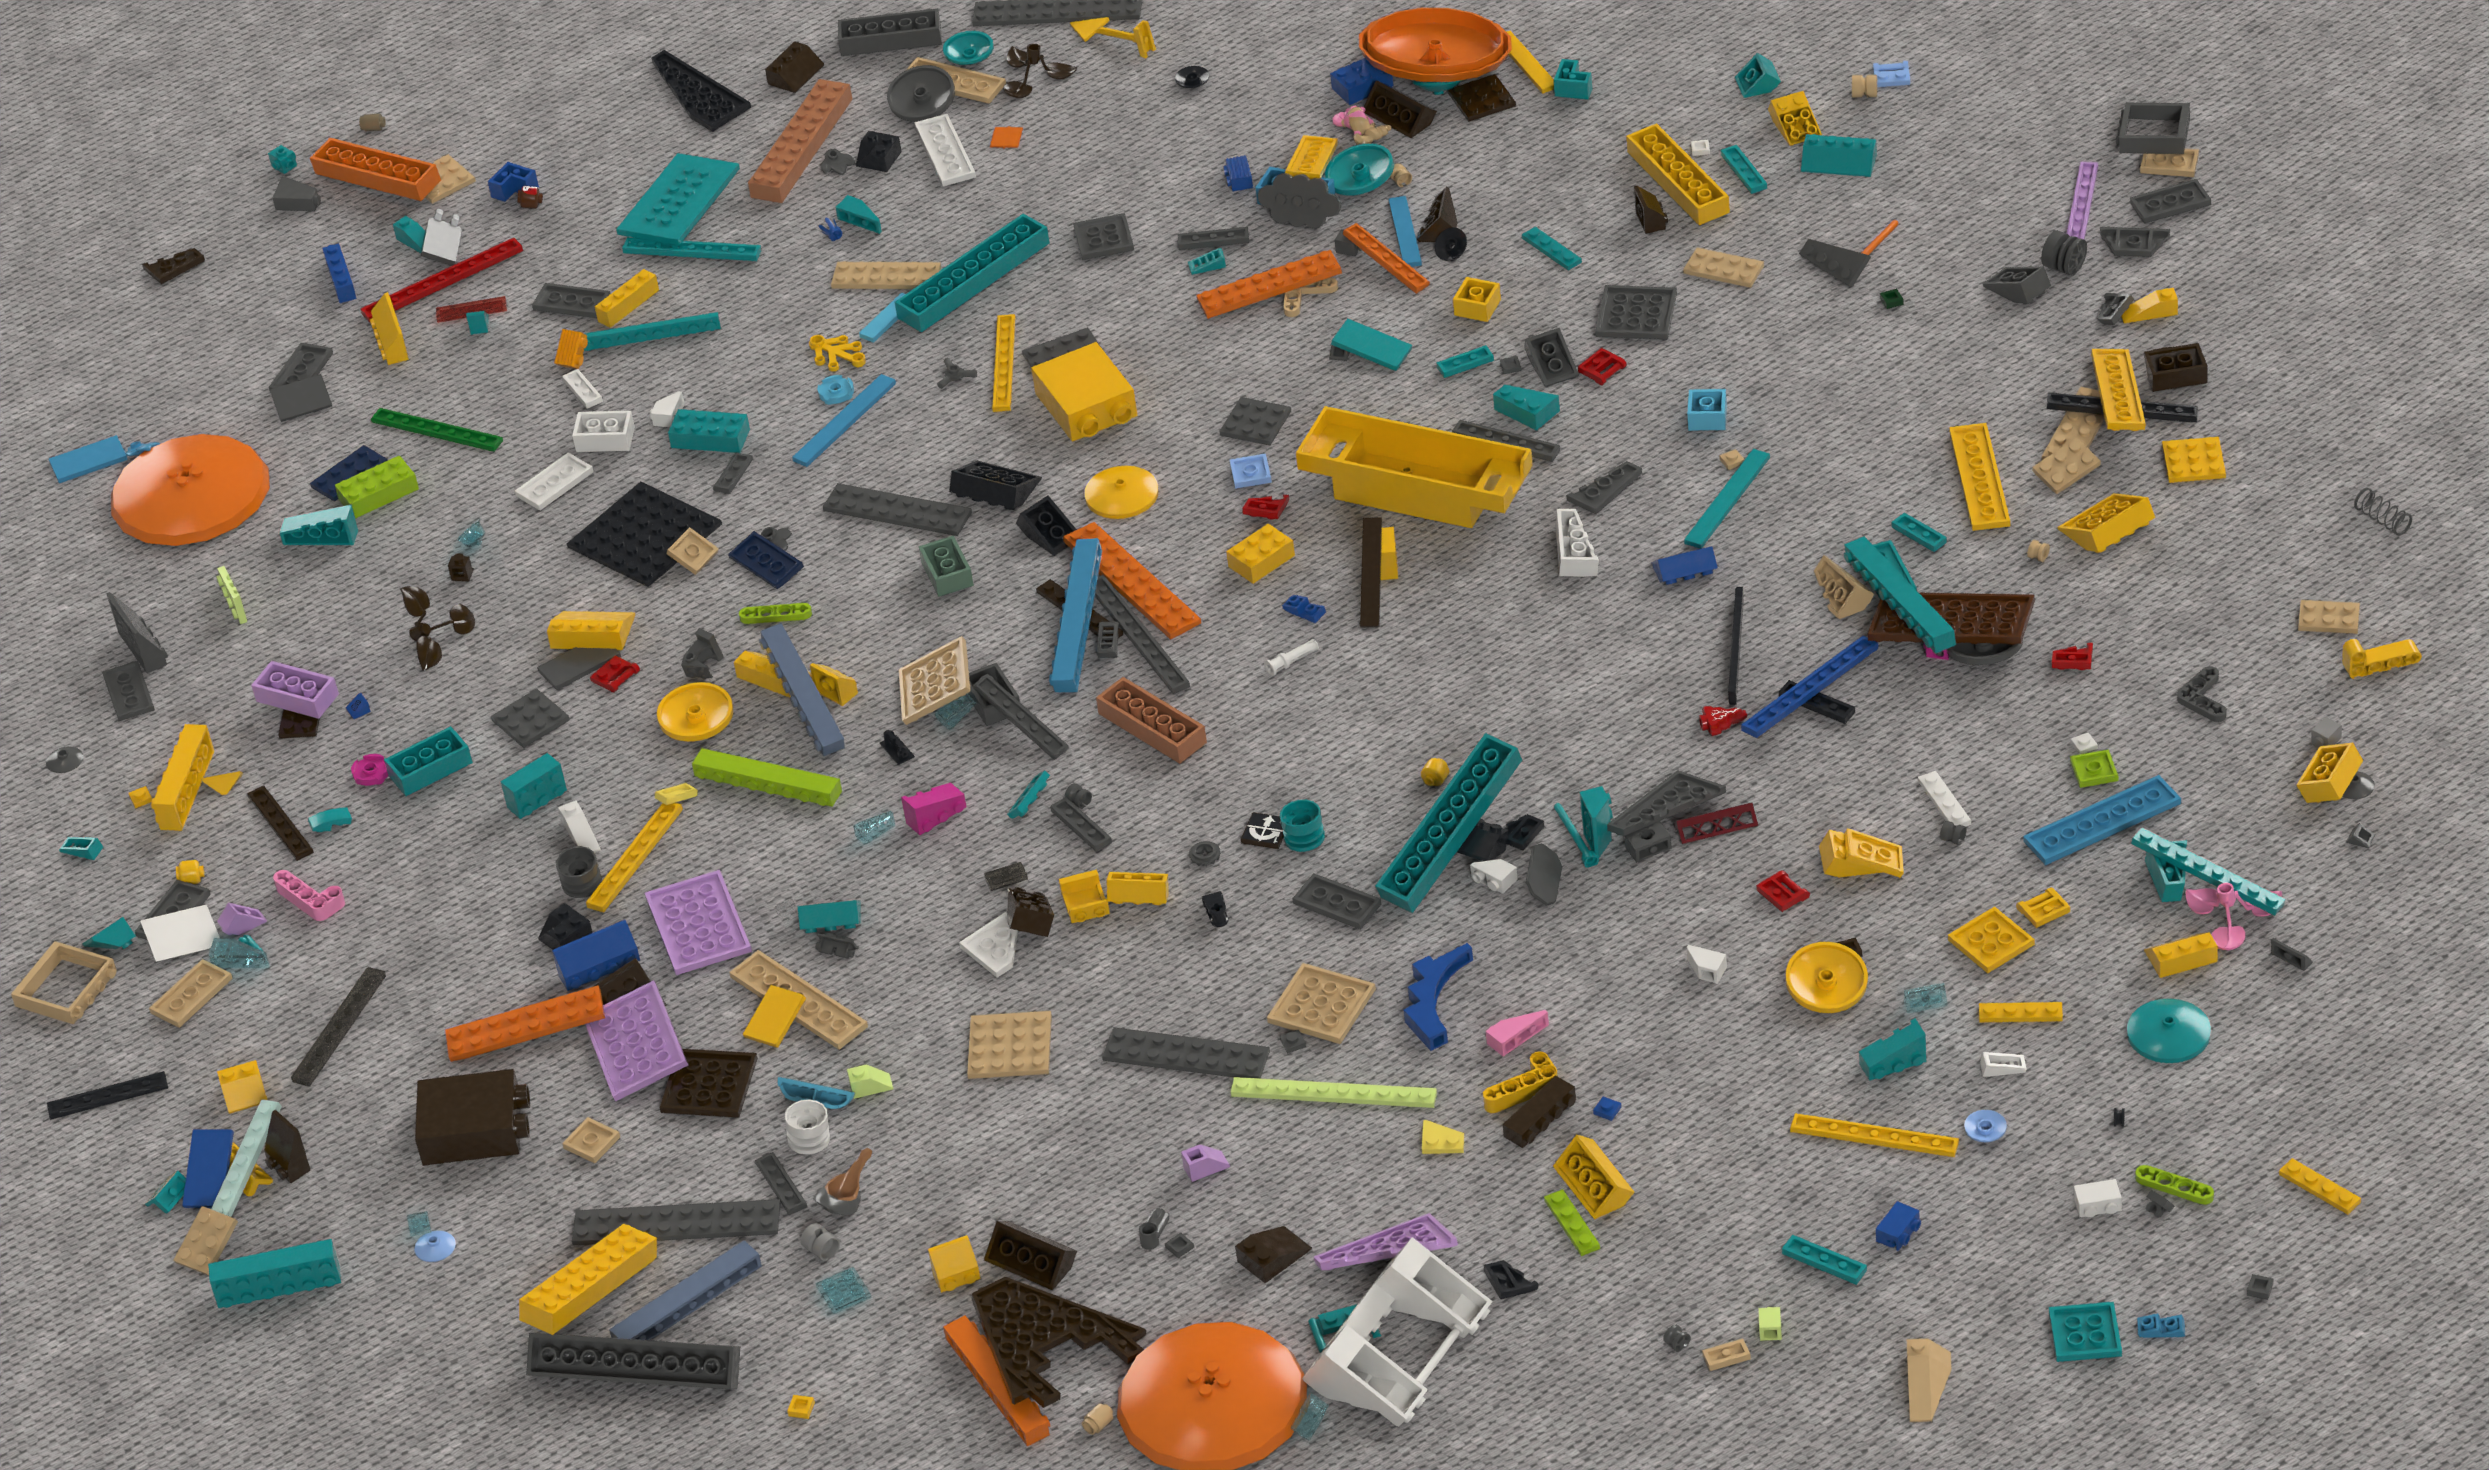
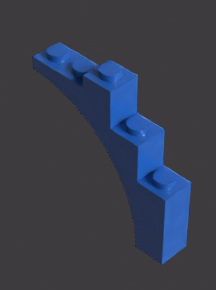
(1424, 994)

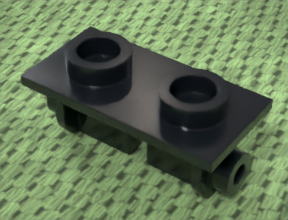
(896, 748)

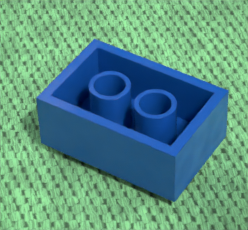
(1357, 80)

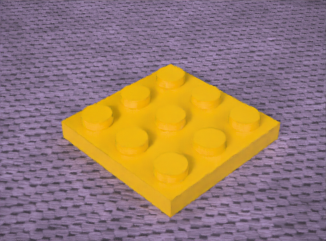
(2193, 459)
(1991, 939)

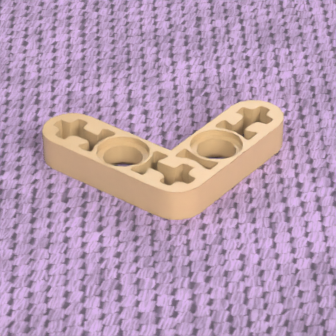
(1325, 288)

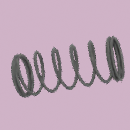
(2371, 500)

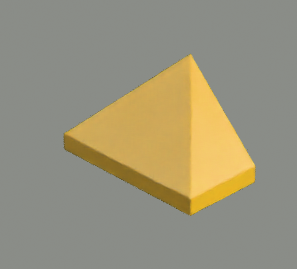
(224, 782)

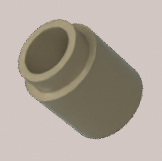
(372, 122)

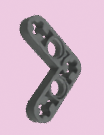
(2196, 695)

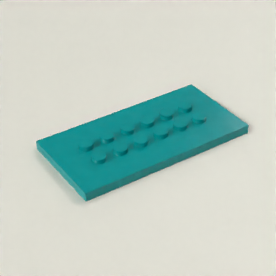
(678, 199)

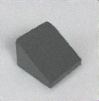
(1338, 354)
(2361, 836)

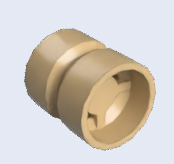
(1864, 86)

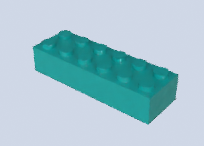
(274, 1273)

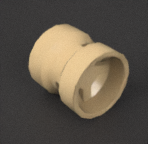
(1401, 175)

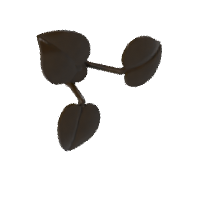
(1019, 58)
(429, 651)

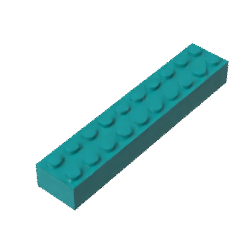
(972, 272)
(1448, 823)

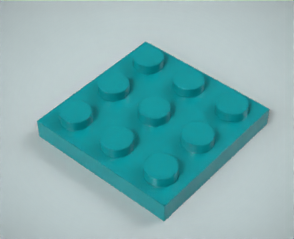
(2085, 1331)

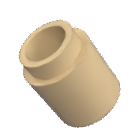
(1097, 1418)

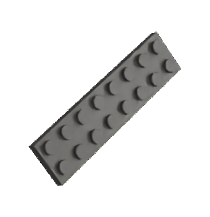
(897, 509)
(1186, 1053)

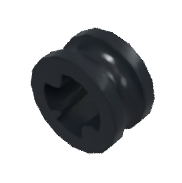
(2119, 1117)

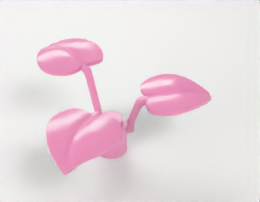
(2203, 902)

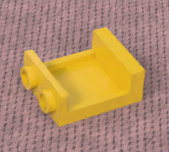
(1083, 896)

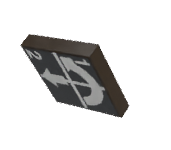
(1263, 831)

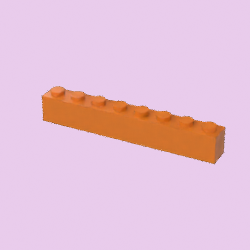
(980, 1361)

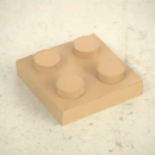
(692, 551)
(591, 1140)

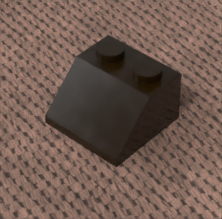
(1649, 211)

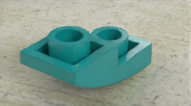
(324, 820)

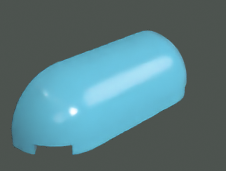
(828, 1096)

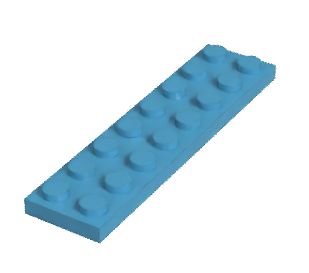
(2102, 820)

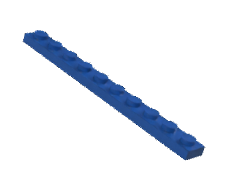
(1809, 687)

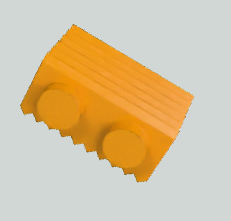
(571, 349)

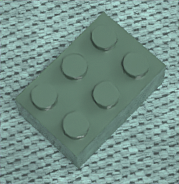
(946, 566)

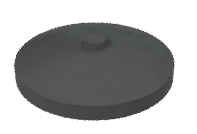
(921, 93)
(1982, 652)

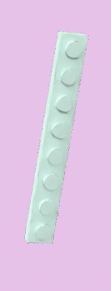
(245, 1159)

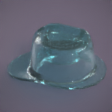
(472, 534)

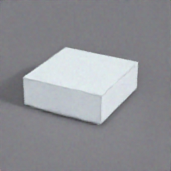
(1700, 147)

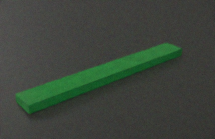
(437, 429)

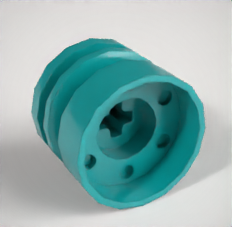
(1302, 825)

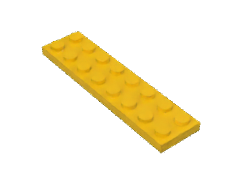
(2118, 389)
(1979, 476)

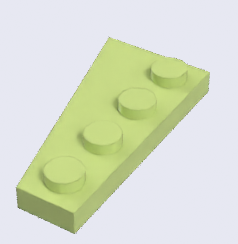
(233, 600)

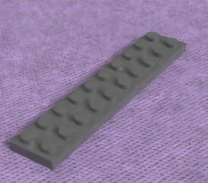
(1052, 11)
(681, 1220)

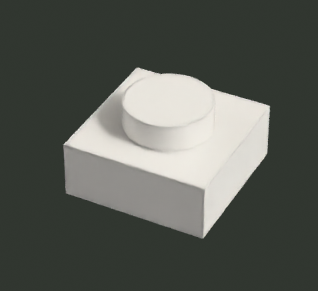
(2084, 743)

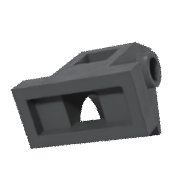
(702, 650)

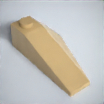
(1927, 1376)

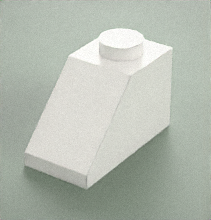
(666, 409)

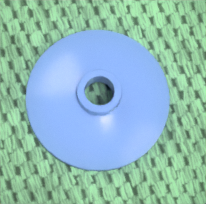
(1985, 1119)
(434, 1246)

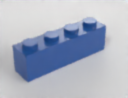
(339, 273)

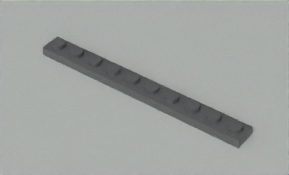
(1140, 636)

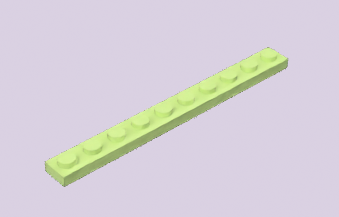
(1334, 1092)

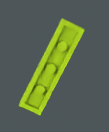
(1572, 1222)

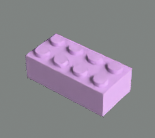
(295, 689)

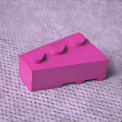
(932, 807)

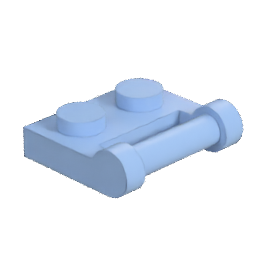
(1892, 78)

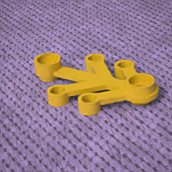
(818, 344)

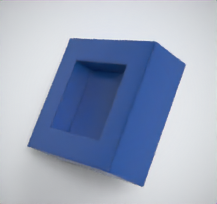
(1607, 1108)

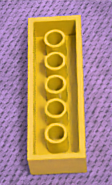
(182, 777)

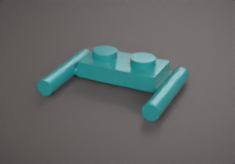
(1330, 1323)

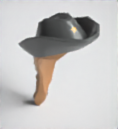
(842, 1192)

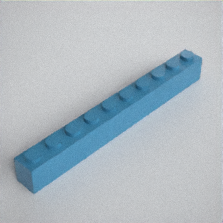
(1076, 615)

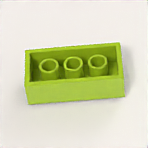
(377, 486)

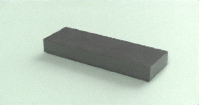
(732, 473)

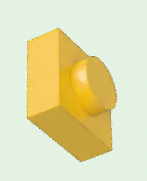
(140, 797)
(801, 1406)

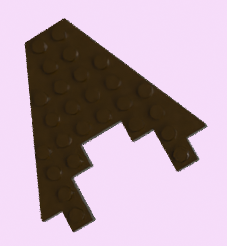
(1029, 1321)

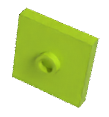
(2094, 768)

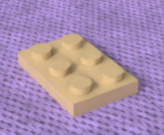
(2171, 164)
(2066, 465)
(2329, 616)
(205, 1240)

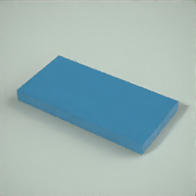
(88, 459)

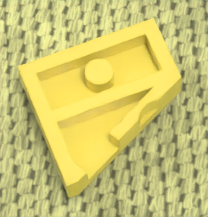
(1441, 1139)

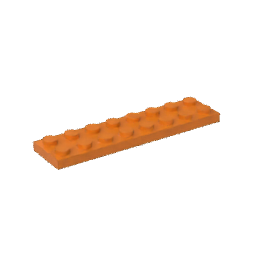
(1269, 284)
(525, 1023)

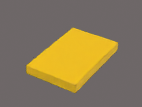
(1874, 853)
(774, 1016)

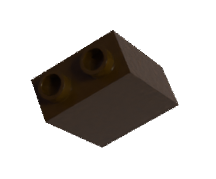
(470, 1117)

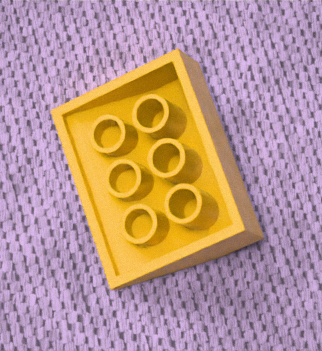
(2108, 521)
(590, 629)

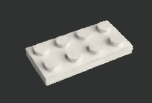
(554, 481)

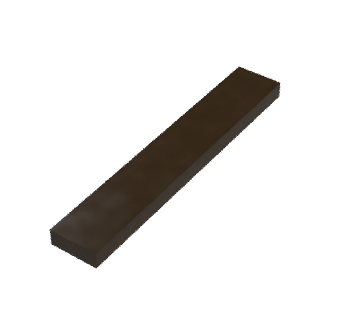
(1371, 572)
(280, 823)

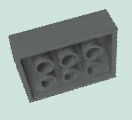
(137, 636)

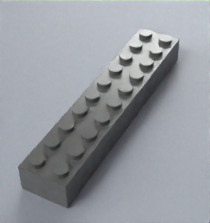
(633, 1360)

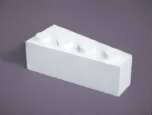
(1574, 551)

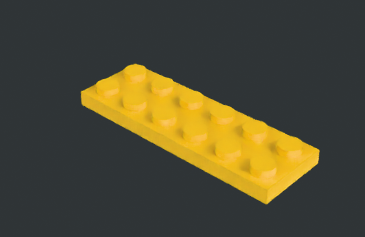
(1312, 156)

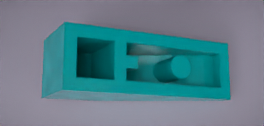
(858, 213)
(409, 233)

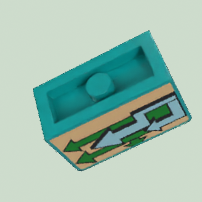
(169, 1192)

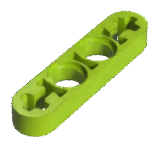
(775, 613)
(2175, 1183)

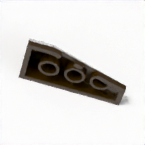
(1440, 218)

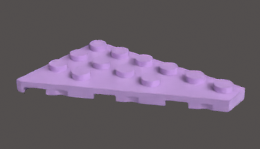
(1388, 1243)

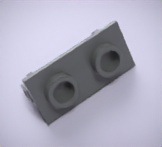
(843, 946)

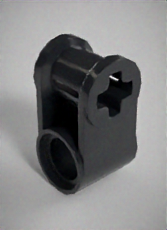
(1215, 908)

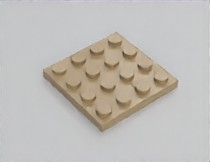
(934, 680)
(1321, 1003)
(1009, 1044)

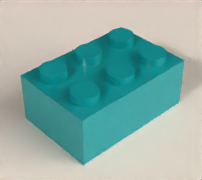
(533, 786)

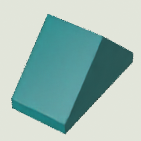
(478, 322)

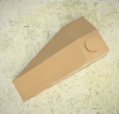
(1843, 590)

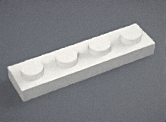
(1943, 799)

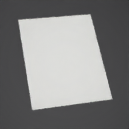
(180, 932)

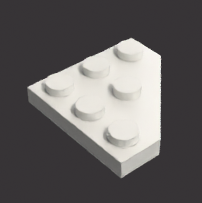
(993, 946)

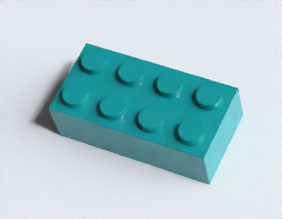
(709, 431)
(428, 761)

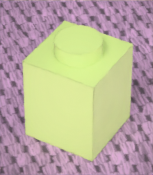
(1770, 1323)

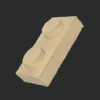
(1726, 1354)

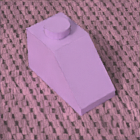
(239, 919)

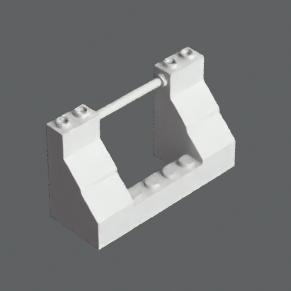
(1410, 1284)

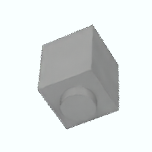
(2326, 733)

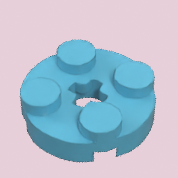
(830, 396)

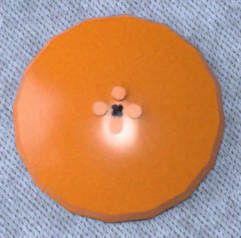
(1435, 44)
(189, 490)
(1211, 1397)

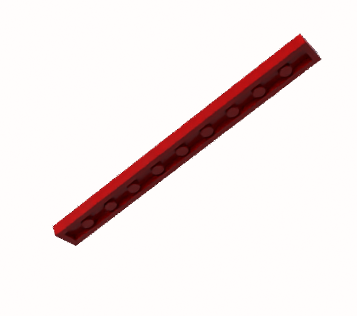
(449, 276)

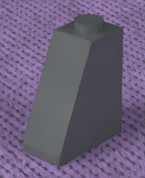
(295, 196)

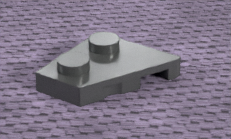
(2114, 307)

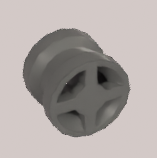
(1676, 1338)

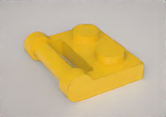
(2044, 907)

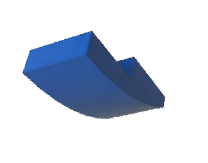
(1302, 608)

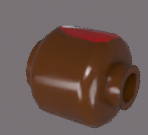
(529, 197)

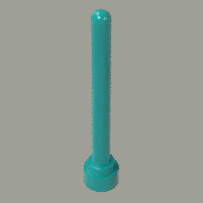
(1589, 857)

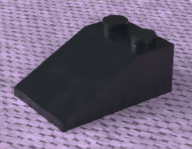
(1046, 525)

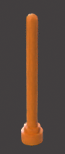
(1880, 237)

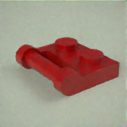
(1600, 361)
(611, 670)
(1779, 894)

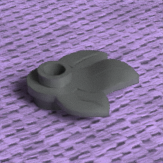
(836, 161)
(777, 537)

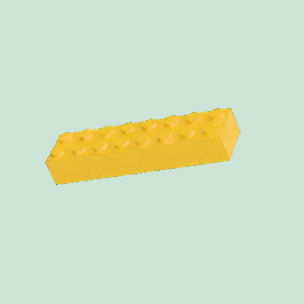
(1678, 174)
(587, 1279)

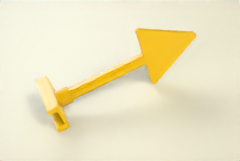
(1142, 33)

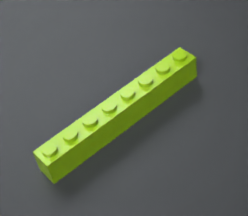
(767, 777)

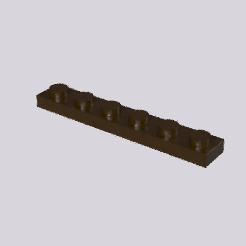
(1056, 595)

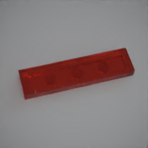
(459, 311)

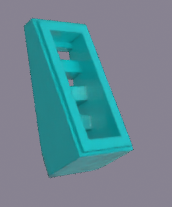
(1213, 261)
(91, 852)

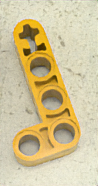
(2382, 658)
(1520, 1087)

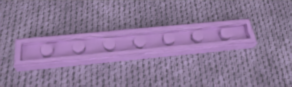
(2082, 199)

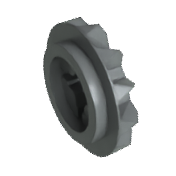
(1197, 850)

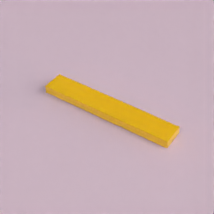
(1530, 65)

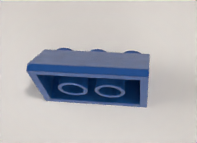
(1685, 565)

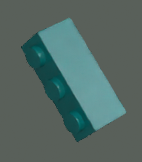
(1595, 817)
(829, 915)

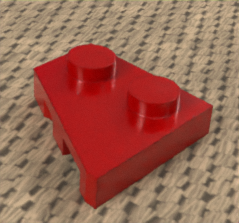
(1265, 507)
(2073, 658)

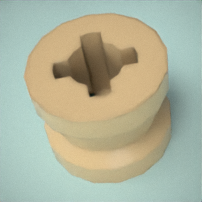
(2038, 550)

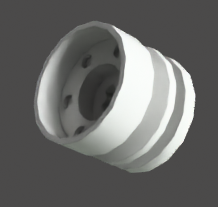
(807, 1127)

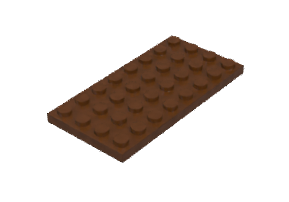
(1971, 615)

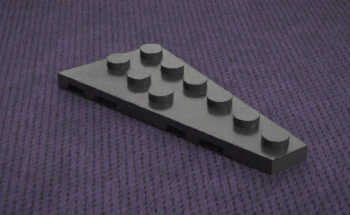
(1668, 798)

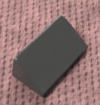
(2290, 955)

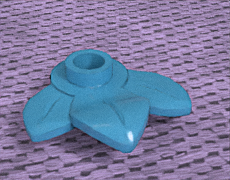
(137, 448)

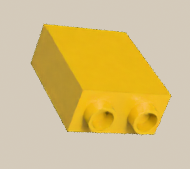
(1084, 391)

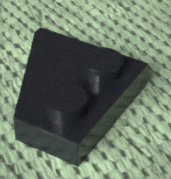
(1523, 831)

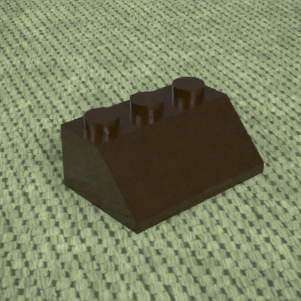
(793, 67)
(2176, 367)

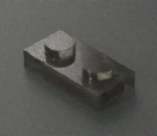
(1005, 876)

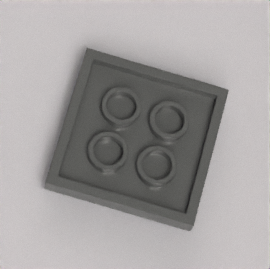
(1103, 236)
(1255, 421)
(530, 718)

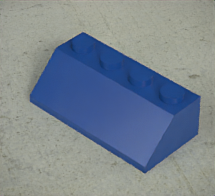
(595, 955)

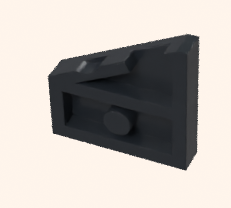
(1507, 1280)

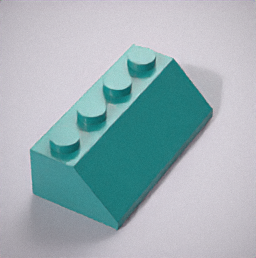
(1839, 155)

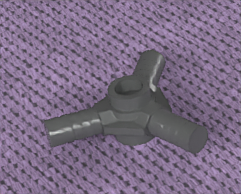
(954, 373)

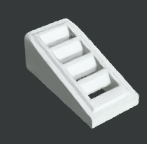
(1991, 1068)

